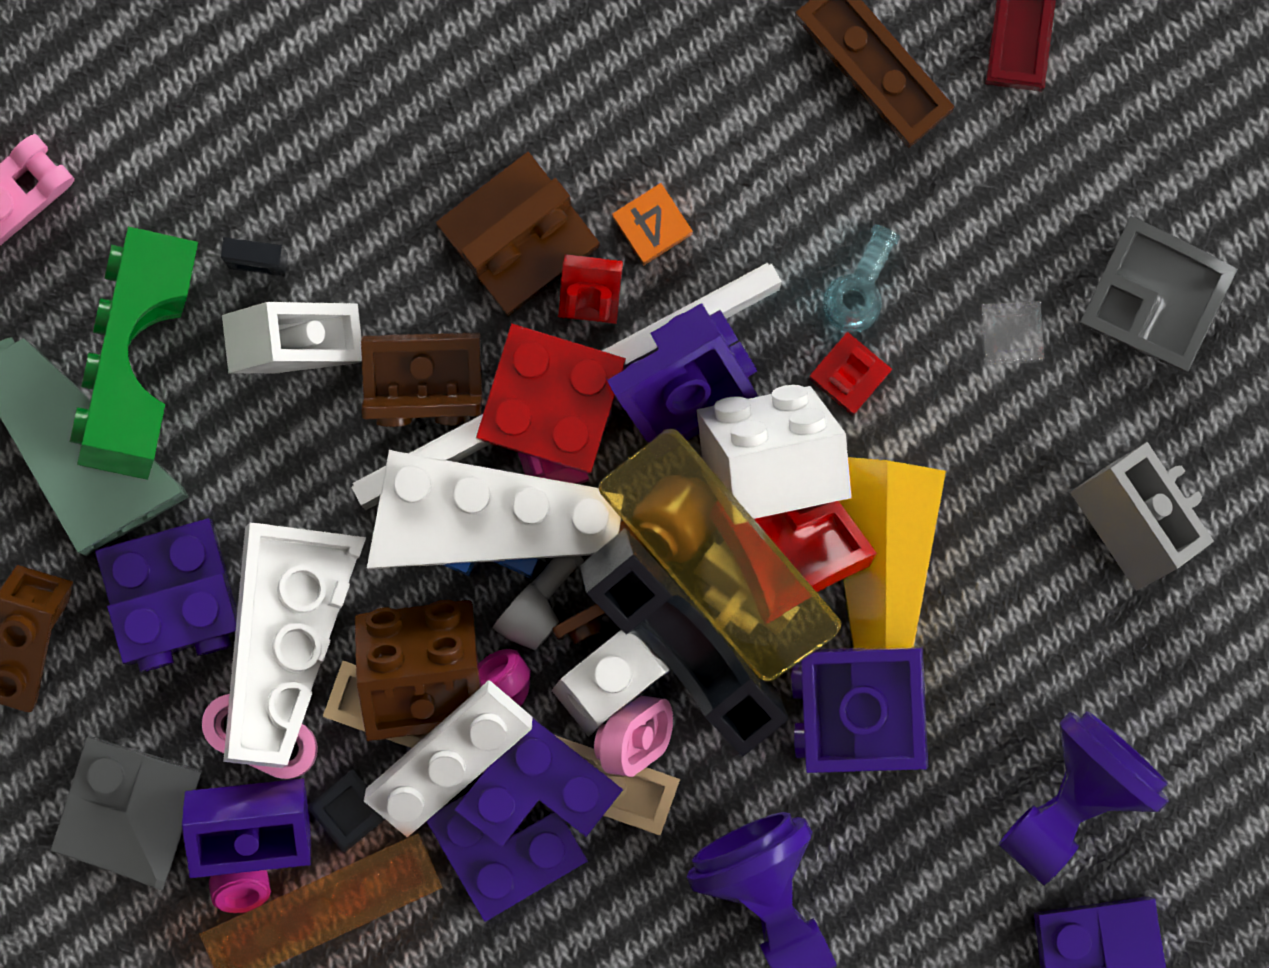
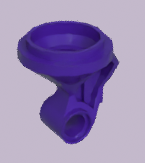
(1099, 777)
(757, 870)

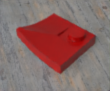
(820, 542)

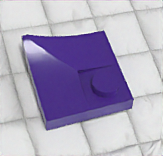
(1101, 935)

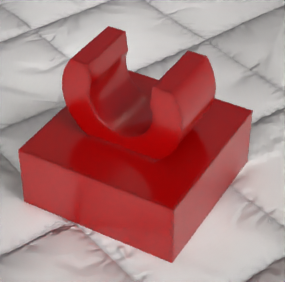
(590, 289)
(850, 373)

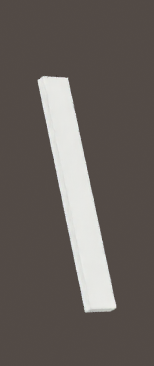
(462, 440)

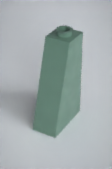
(39, 415)

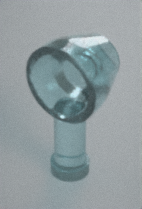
(862, 281)

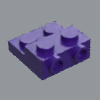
(685, 374)
(168, 595)
(861, 710)

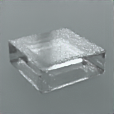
(1012, 333)

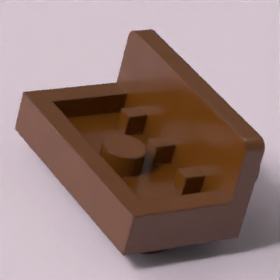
(421, 378)

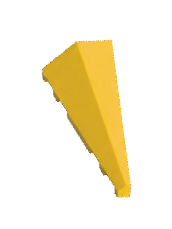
(898, 516)

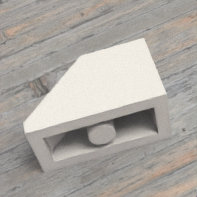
(292, 337)

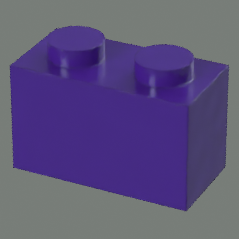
(246, 828)

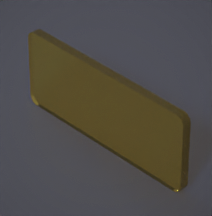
(719, 555)

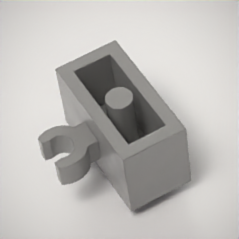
(1143, 516)

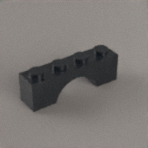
(659, 612)

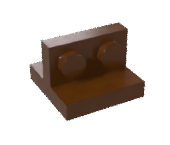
(517, 233)

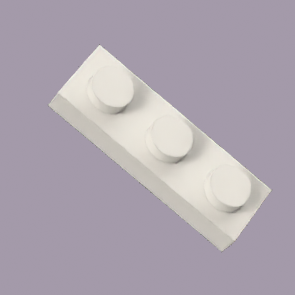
(448, 758)

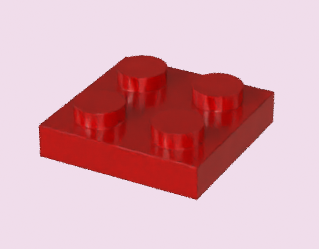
(550, 398)

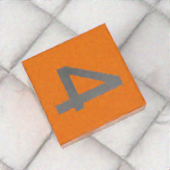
(652, 224)

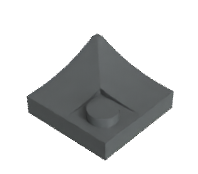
(1158, 295)
(125, 811)

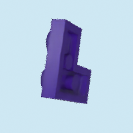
(533, 771)
(506, 874)

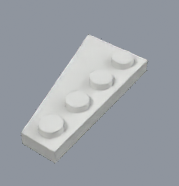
(471, 513)
(284, 621)

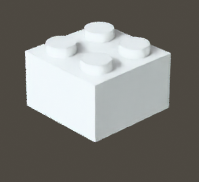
(776, 450)

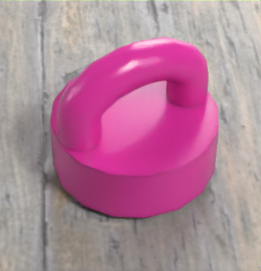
(507, 672)
(239, 891)

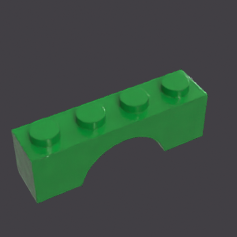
(123, 419)

